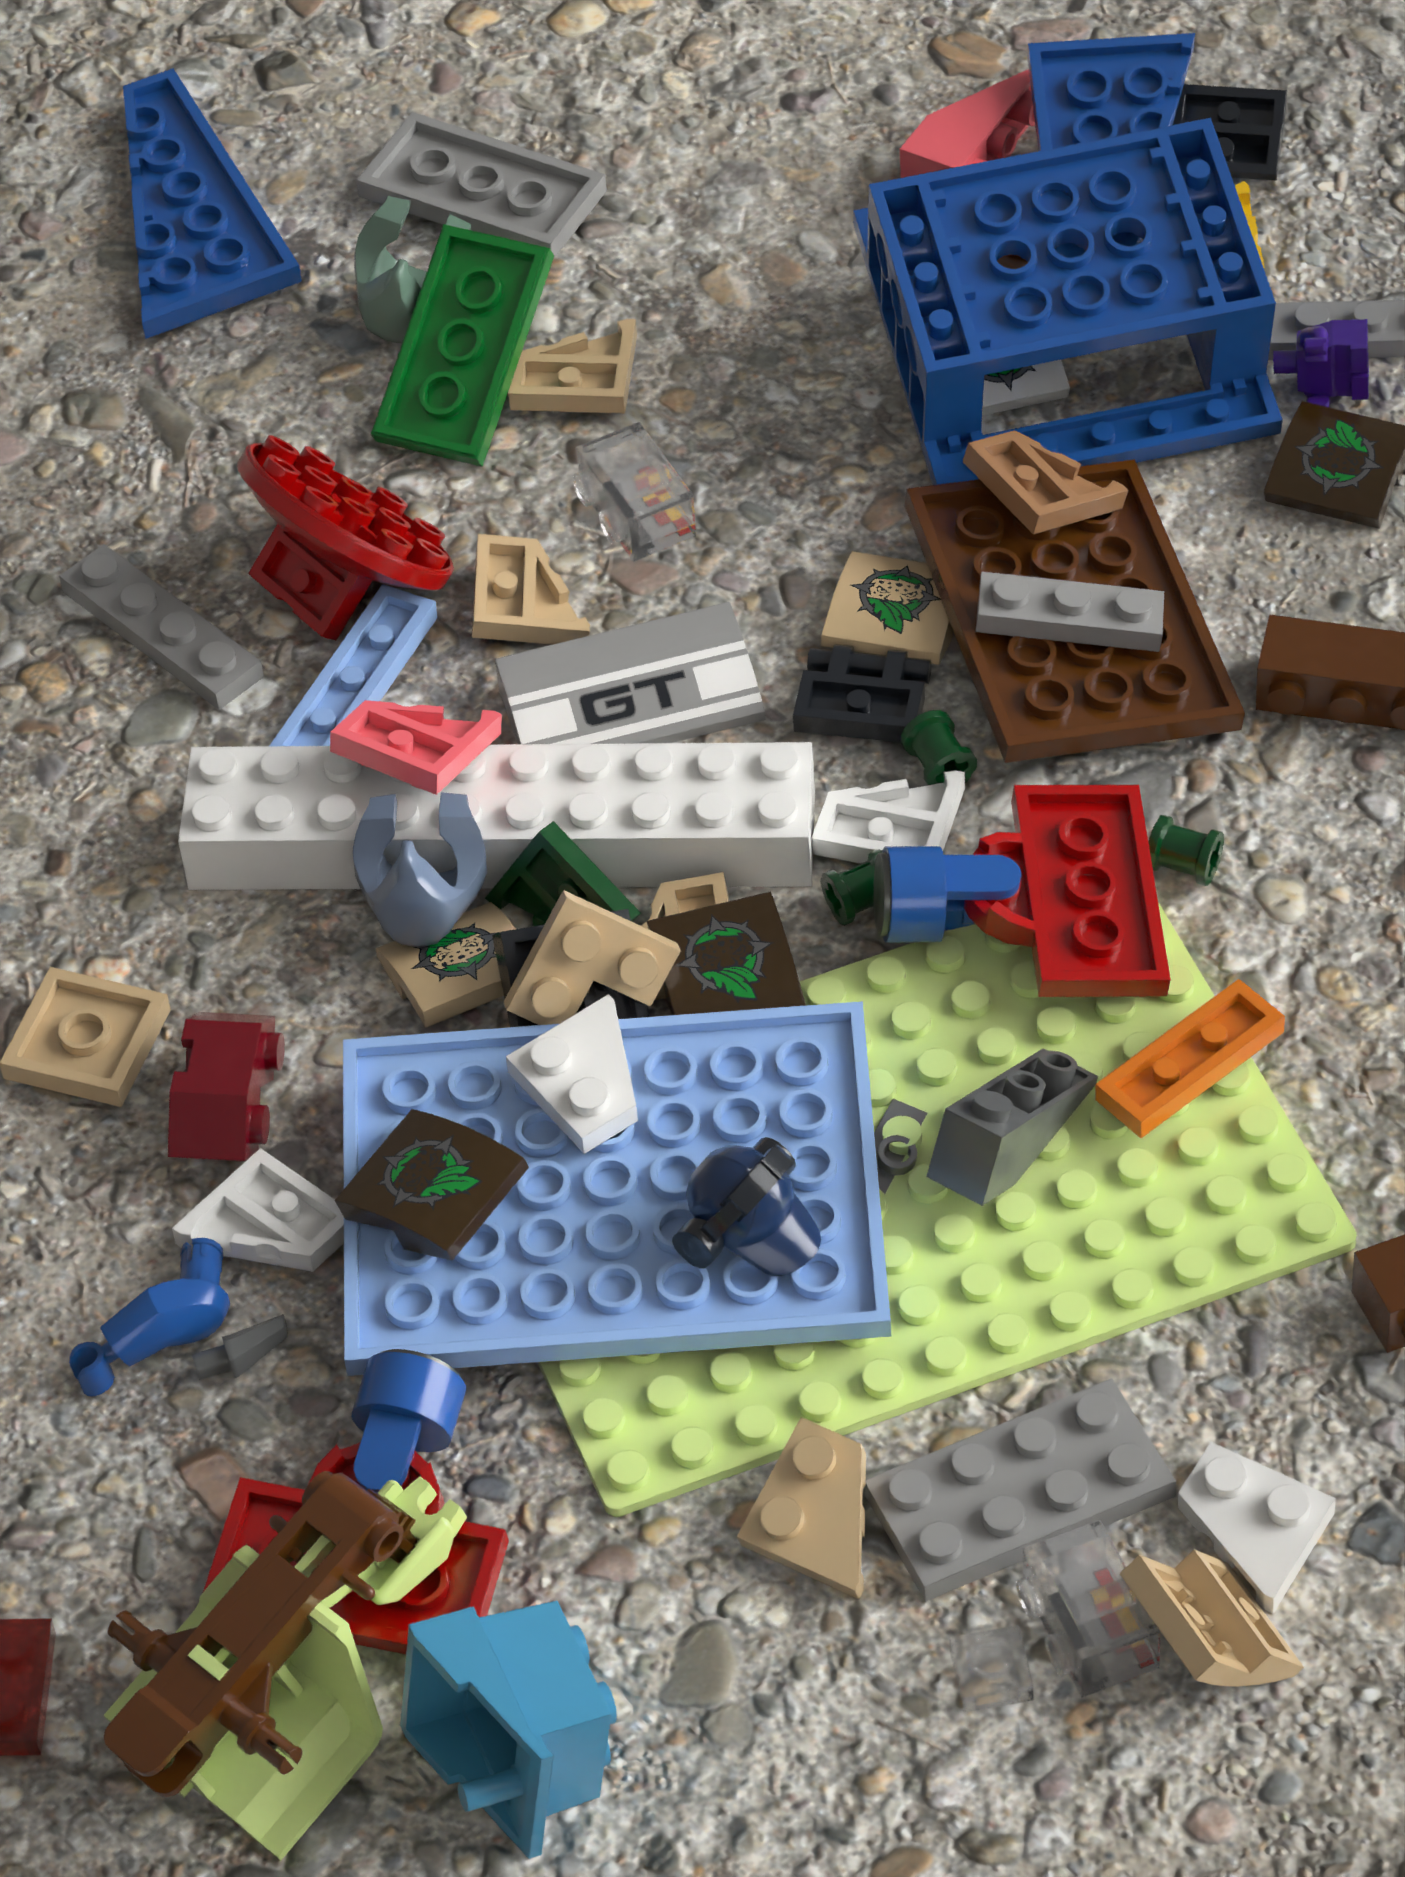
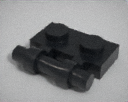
(860, 693)

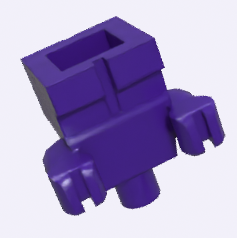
(1329, 361)

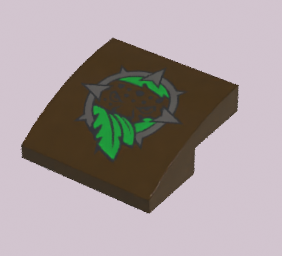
(1338, 465)
(730, 958)
(432, 1184)

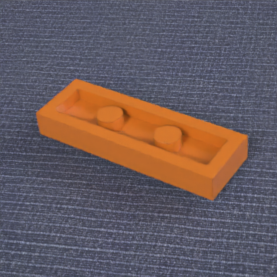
(1189, 1058)

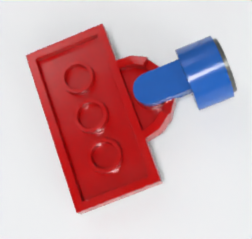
(1064, 883)
(403, 1408)

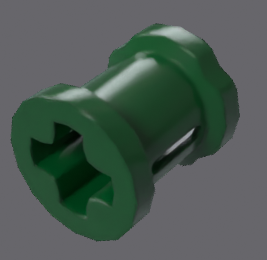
(933, 742)
(1185, 849)
(850, 890)

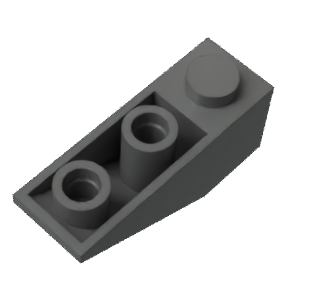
(1006, 1124)

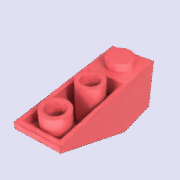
(971, 129)

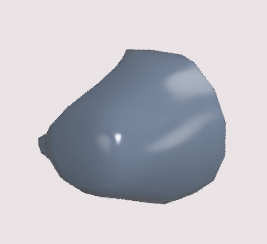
(411, 896)

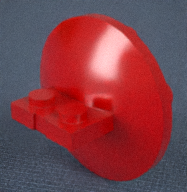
(334, 536)

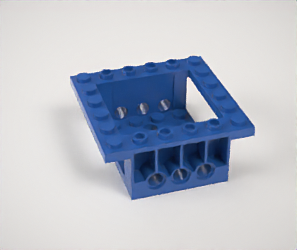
(963, 315)

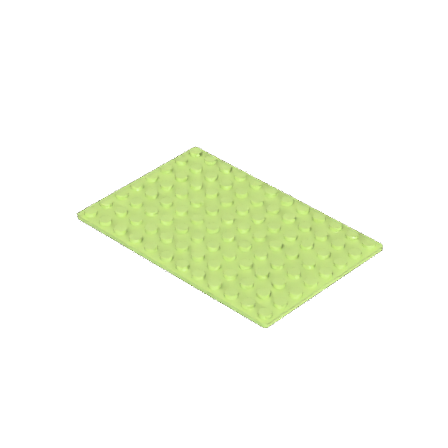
(1071, 1255)

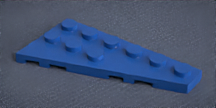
(1105, 91)
(194, 215)

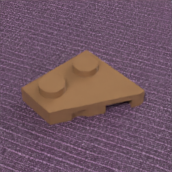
(1039, 483)

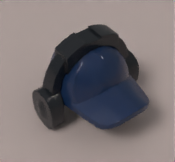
(749, 1206)

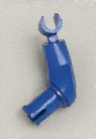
(158, 1318)

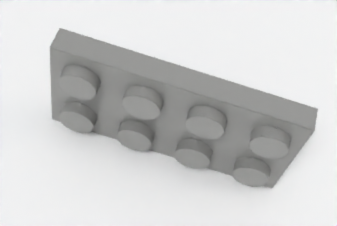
(483, 182)
(1017, 1485)

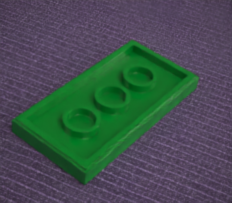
(462, 345)

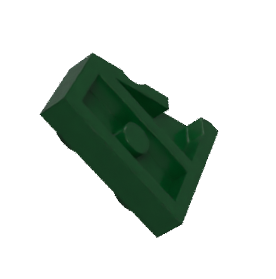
(548, 868)

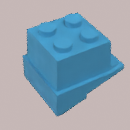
(508, 1714)

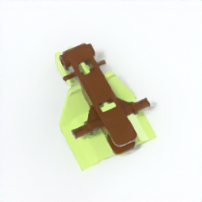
(263, 1681)

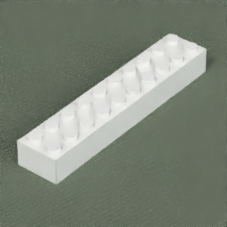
(632, 808)

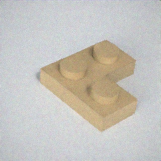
(586, 946)

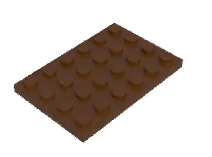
(1070, 695)

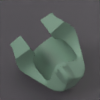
(385, 285)

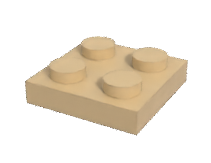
(85, 1036)

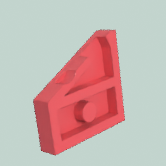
(413, 741)

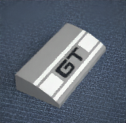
(634, 683)

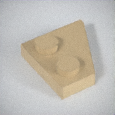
(576, 374)
(520, 594)

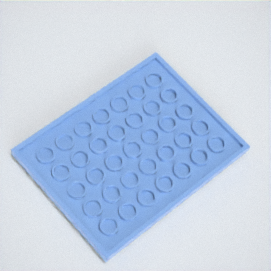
(584, 1241)

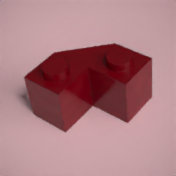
(218, 1095)

